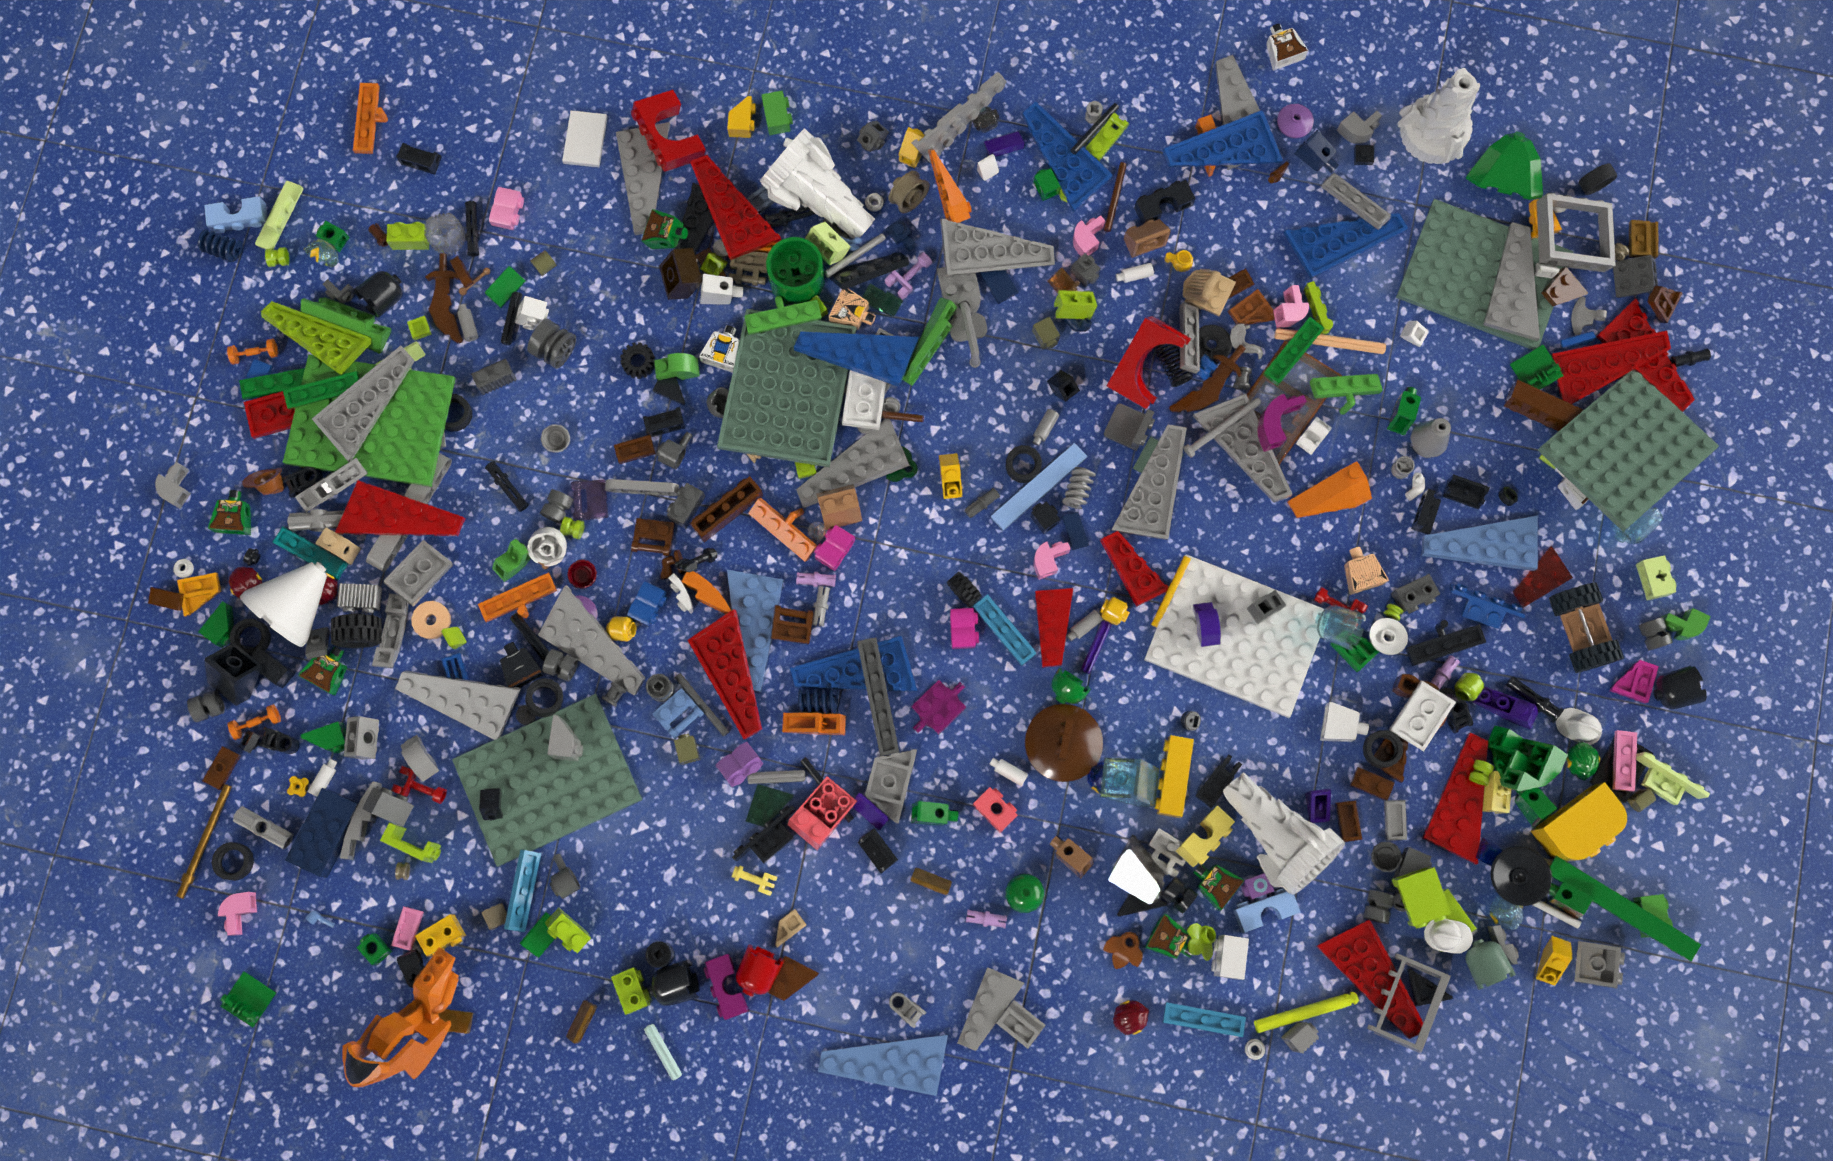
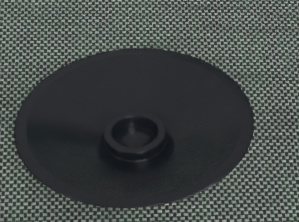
(1521, 876)

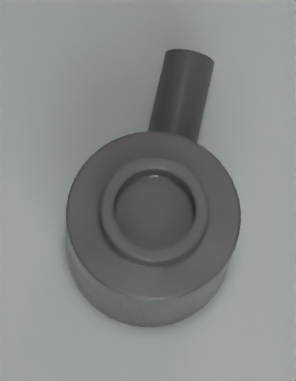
(672, 453)
(564, 881)

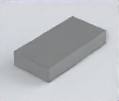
(1395, 820)

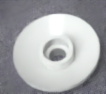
(1394, 631)

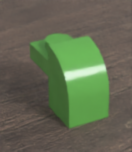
(677, 364)
(511, 561)
(1690, 625)

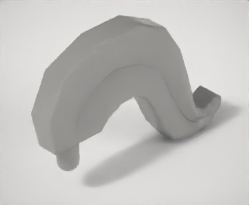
(1237, 338)

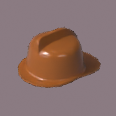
(265, 481)

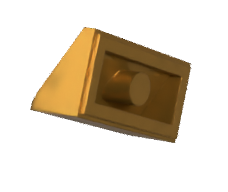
(931, 881)
(460, 1020)
(581, 1021)

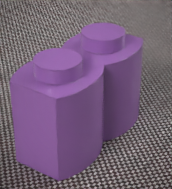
(739, 764)

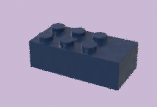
(322, 833)

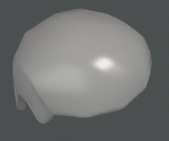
(555, 438)

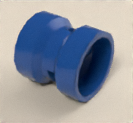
(1206, 367)

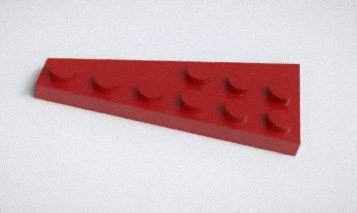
(1658, 371)
(387, 513)
(725, 663)
(1459, 810)

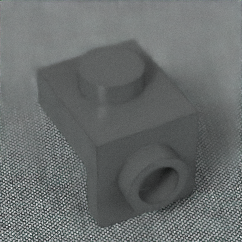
(342, 296)

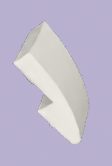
(683, 597)

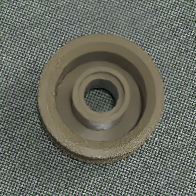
(908, 191)

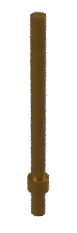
(188, 877)

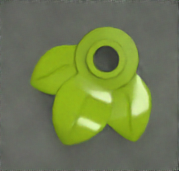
(1201, 940)

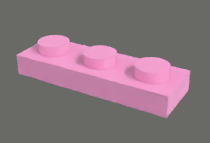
(1624, 761)

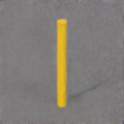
(1171, 590)

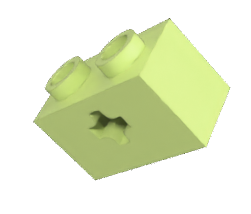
(828, 242)
(1654, 587)

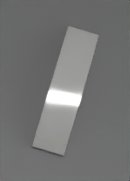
(392, 633)

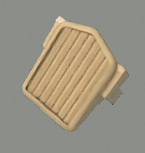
(1207, 290)

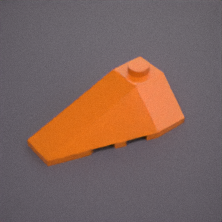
(952, 200)
(1339, 491)

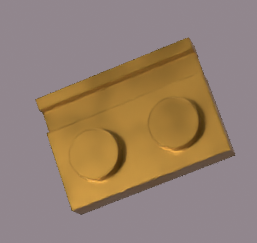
(1643, 238)

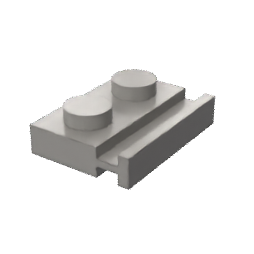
(1020, 1024)

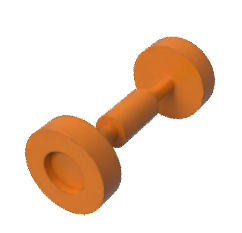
(233, 354)
(235, 729)

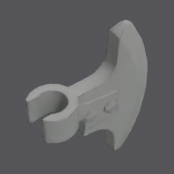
(1583, 316)

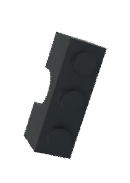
(1178, 195)

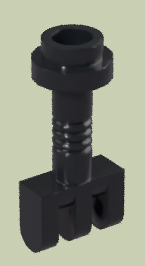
(688, 565)

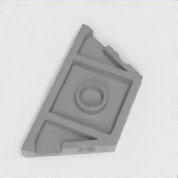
(890, 782)

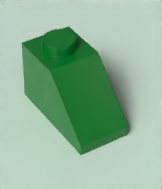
(219, 625)
(328, 737)

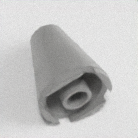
(1431, 437)

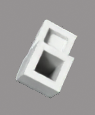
(1314, 435)

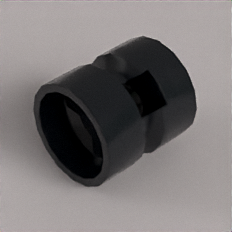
(1172, 891)
(660, 954)

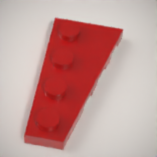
(1135, 574)
(1053, 619)

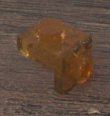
(1062, 281)

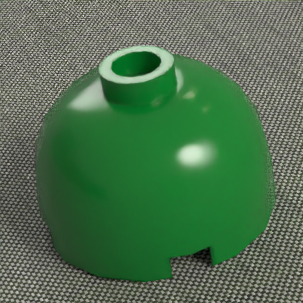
(1068, 687)
(1024, 893)

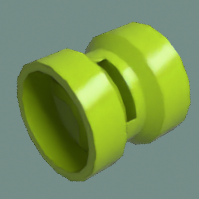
(276, 257)
(572, 528)
(1481, 772)

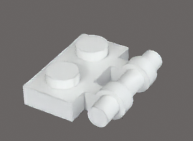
(1166, 845)

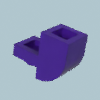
(1207, 624)

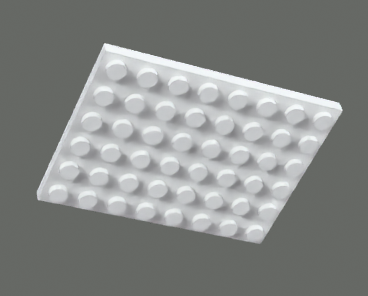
(1253, 660)

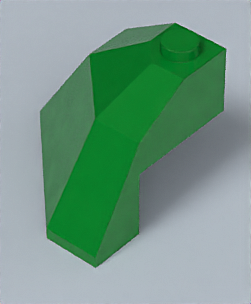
(1510, 166)
(1524, 762)

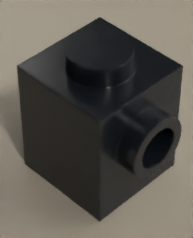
(1063, 385)
(1045, 516)

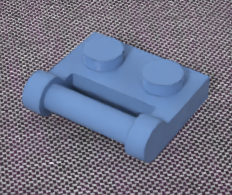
(673, 709)

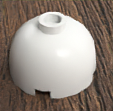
(547, 546)

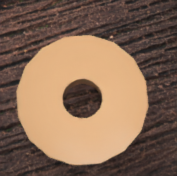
(420, 616)

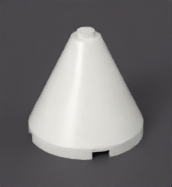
(289, 601)

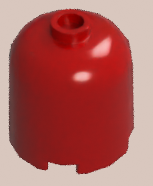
(758, 971)

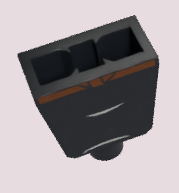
(519, 666)

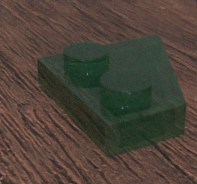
(766, 804)

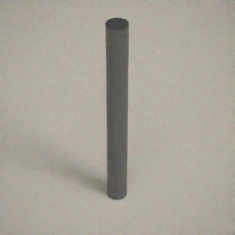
(702, 705)

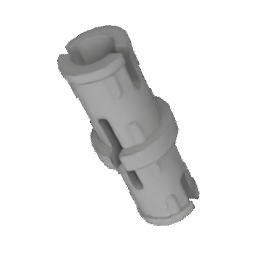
(821, 606)

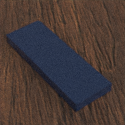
(999, 285)

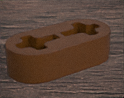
(461, 271)

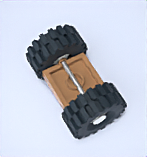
(1586, 627)

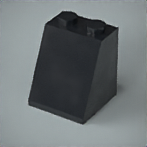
(232, 673)

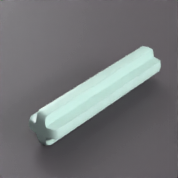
(663, 1052)

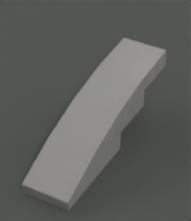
(331, 485)
(358, 825)

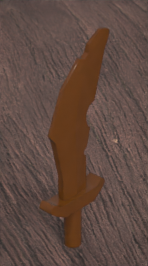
(441, 300)
(1212, 386)

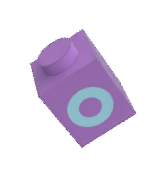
(1256, 886)

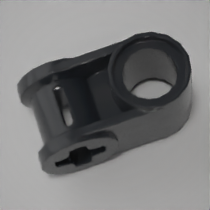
(299, 481)
(1459, 715)
(276, 741)
(410, 965)

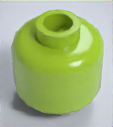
(1469, 686)

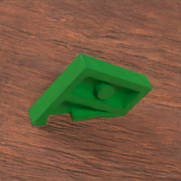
(1359, 655)

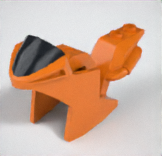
(432, 995)

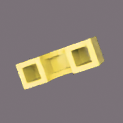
(1195, 849)

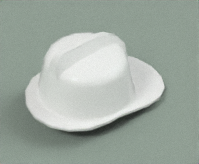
(1579, 726)
(1448, 936)

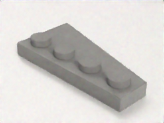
(989, 1004)

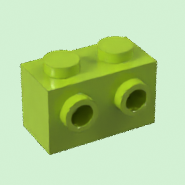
(407, 236)
(568, 930)
(631, 990)

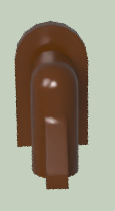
(667, 562)

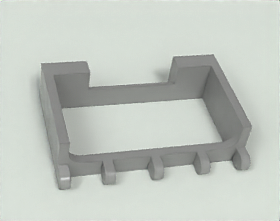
(1438, 995)

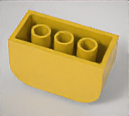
(1582, 825)

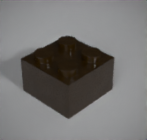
(680, 273)

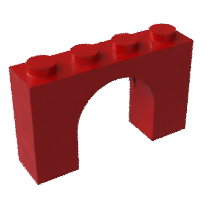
(668, 153)

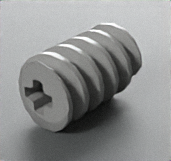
(1077, 487)

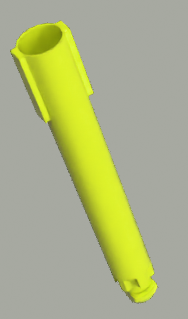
(1305, 1012)

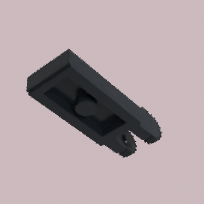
(1217, 783)

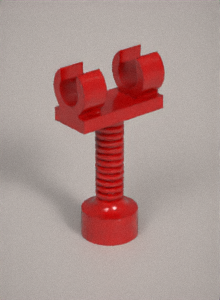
(1322, 596)
(438, 795)

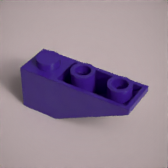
(1508, 707)

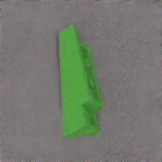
(348, 318)
(931, 339)

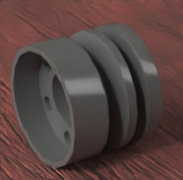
(551, 343)

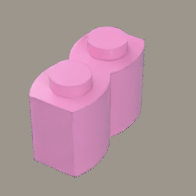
(506, 208)

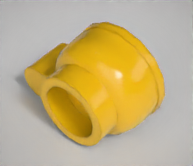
(1181, 261)

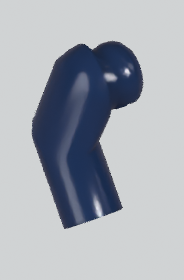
(1078, 326)

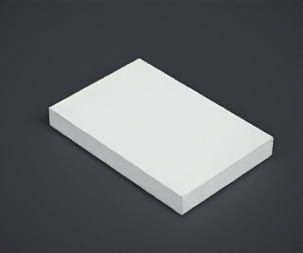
(584, 139)
(863, 401)
(1422, 715)

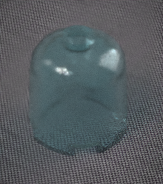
(1640, 528)
(1340, 626)

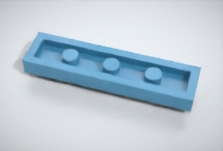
(1004, 630)
(522, 891)
(1204, 1019)

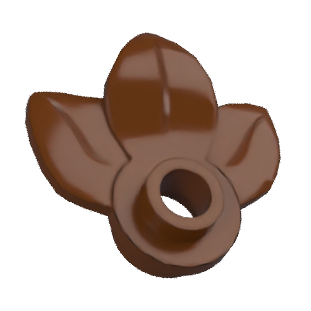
(1122, 952)

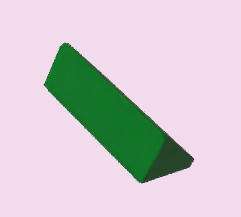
(504, 286)
(538, 938)

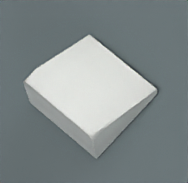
(987, 167)
(1546, 271)
(1414, 333)

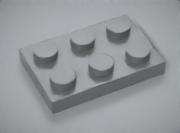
(418, 573)

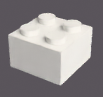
(1230, 957)

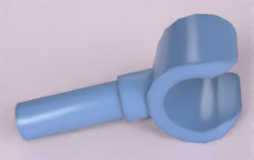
(853, 242)
(313, 916)

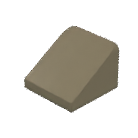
(495, 916)

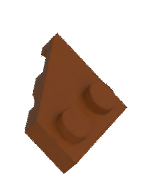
(1252, 310)

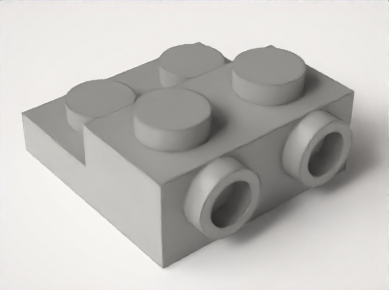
(1599, 964)

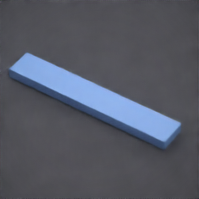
(1038, 487)

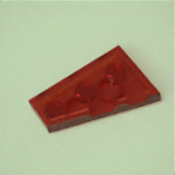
(1548, 576)

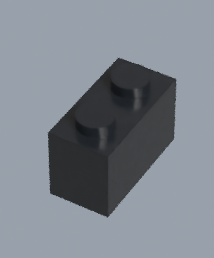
(272, 668)

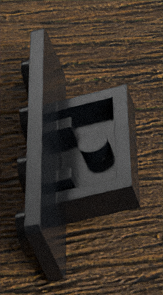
(770, 840)

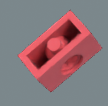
(998, 821)

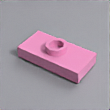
(407, 928)

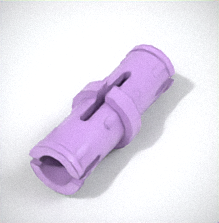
(815, 579)
(1444, 672)
(986, 918)

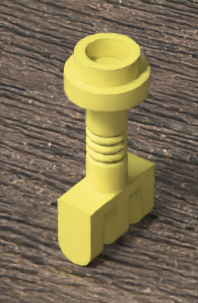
(763, 882)

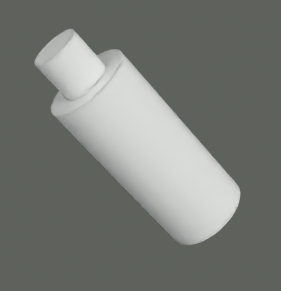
(1135, 273)
(1009, 771)
(323, 778)

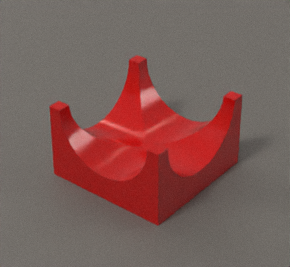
(1128, 375)

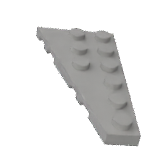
(982, 250)
(1513, 296)
(864, 461)
(1152, 499)
(467, 701)

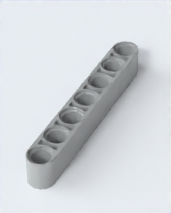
(388, 546)

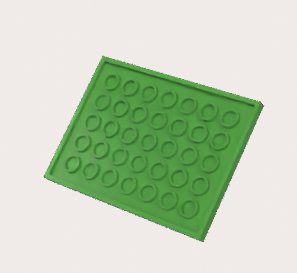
(402, 441)

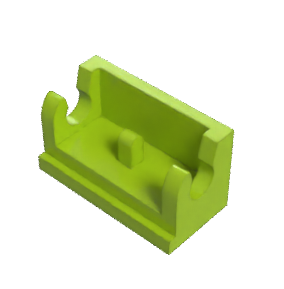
(1075, 304)

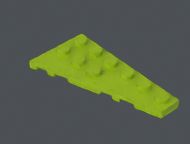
(325, 340)

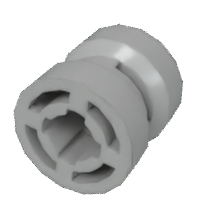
(1406, 467)

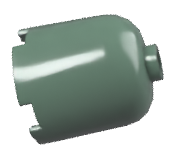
(1488, 963)

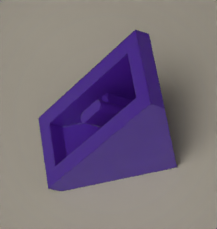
(1318, 805)

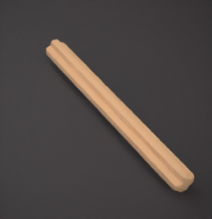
(1335, 341)

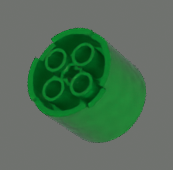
(791, 258)

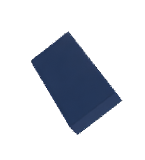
(1075, 531)

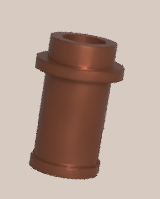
(379, 235)

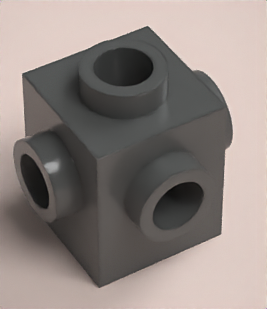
(872, 136)

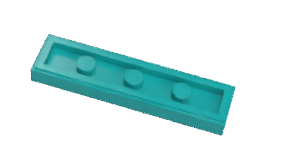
(310, 552)

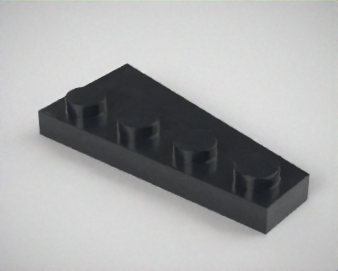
(696, 220)
(864, 271)

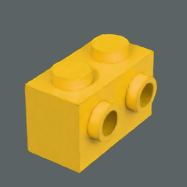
(441, 934)

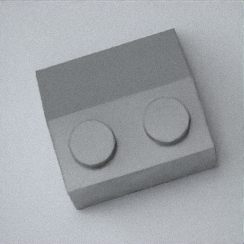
(563, 741)

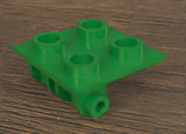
(1537, 368)
(248, 999)

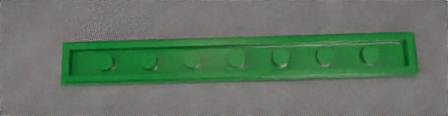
(1625, 909)

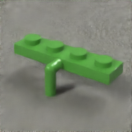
(782, 316)
(1346, 386)

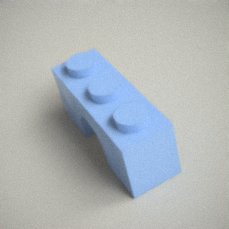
(251, 215)
(1249, 915)

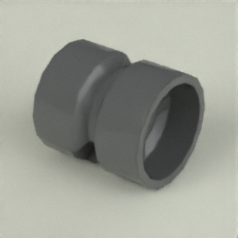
(556, 507)
(1655, 634)
(558, 664)
(659, 687)
(202, 707)
(1378, 906)

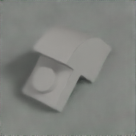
(1357, 130)
(169, 488)
(418, 758)

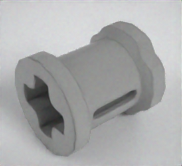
(1094, 111)

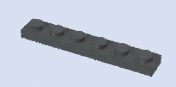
(878, 696)

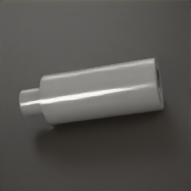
(467, 323)
(1045, 426)
(1085, 625)

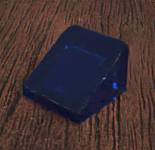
(1488, 851)

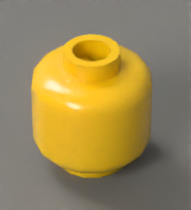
(1114, 611)
(621, 628)

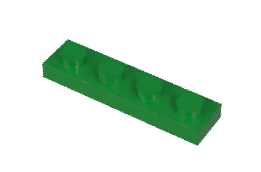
(1293, 351)
(270, 384)
(319, 390)

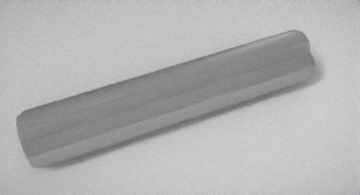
(776, 777)

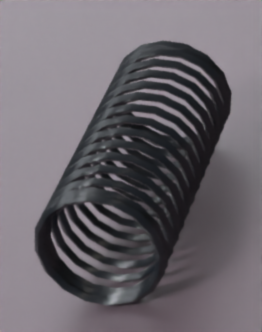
(1177, 381)

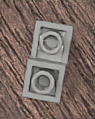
(1498, 935)

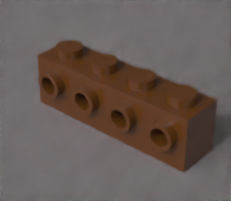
(1540, 406)
(726, 509)

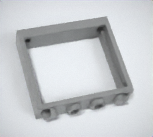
(1546, 242)

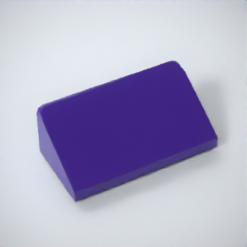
(1004, 144)
(870, 812)

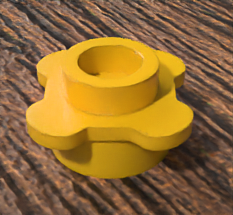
(301, 791)

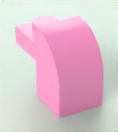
(1084, 238)
(1292, 310)
(1044, 558)
(233, 908)

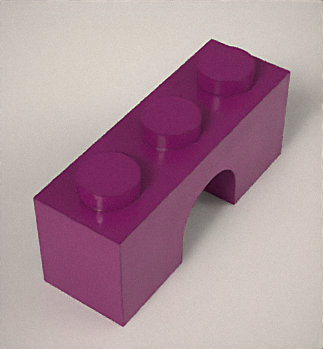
(729, 1005)

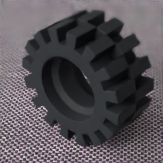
(632, 351)
(964, 589)

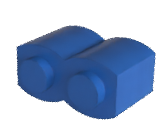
(647, 604)

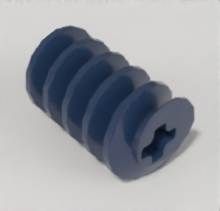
(219, 246)
(817, 701)

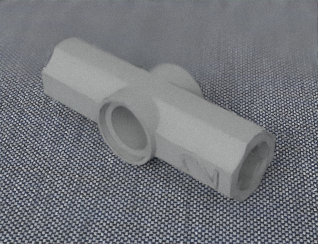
(315, 520)
(253, 822)

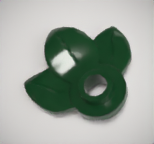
(901, 473)

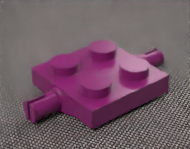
(938, 707)

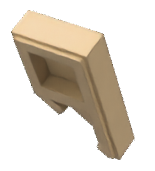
(788, 927)

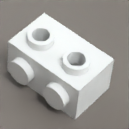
(531, 313)

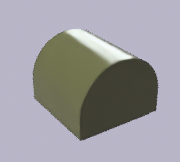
(543, 263)
(1641, 799)

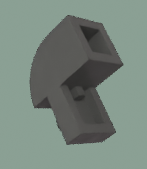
(1266, 607)

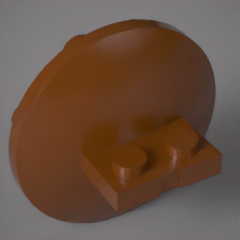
(1063, 742)

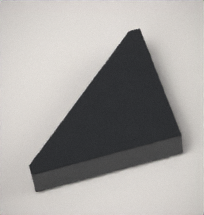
(669, 389)
(1134, 905)
(1423, 989)

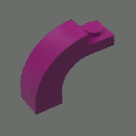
(1269, 426)

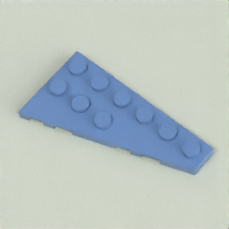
(1496, 544)
(754, 601)
(898, 1064)

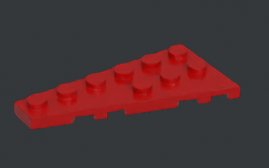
(734, 216)
(1600, 364)
(1366, 964)

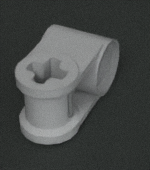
(907, 1009)

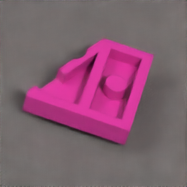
(1637, 682)

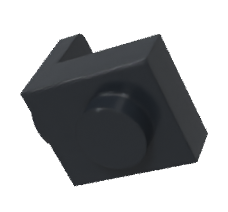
(491, 804)

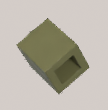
(1046, 333)
(686, 749)

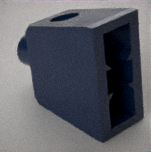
(1317, 153)

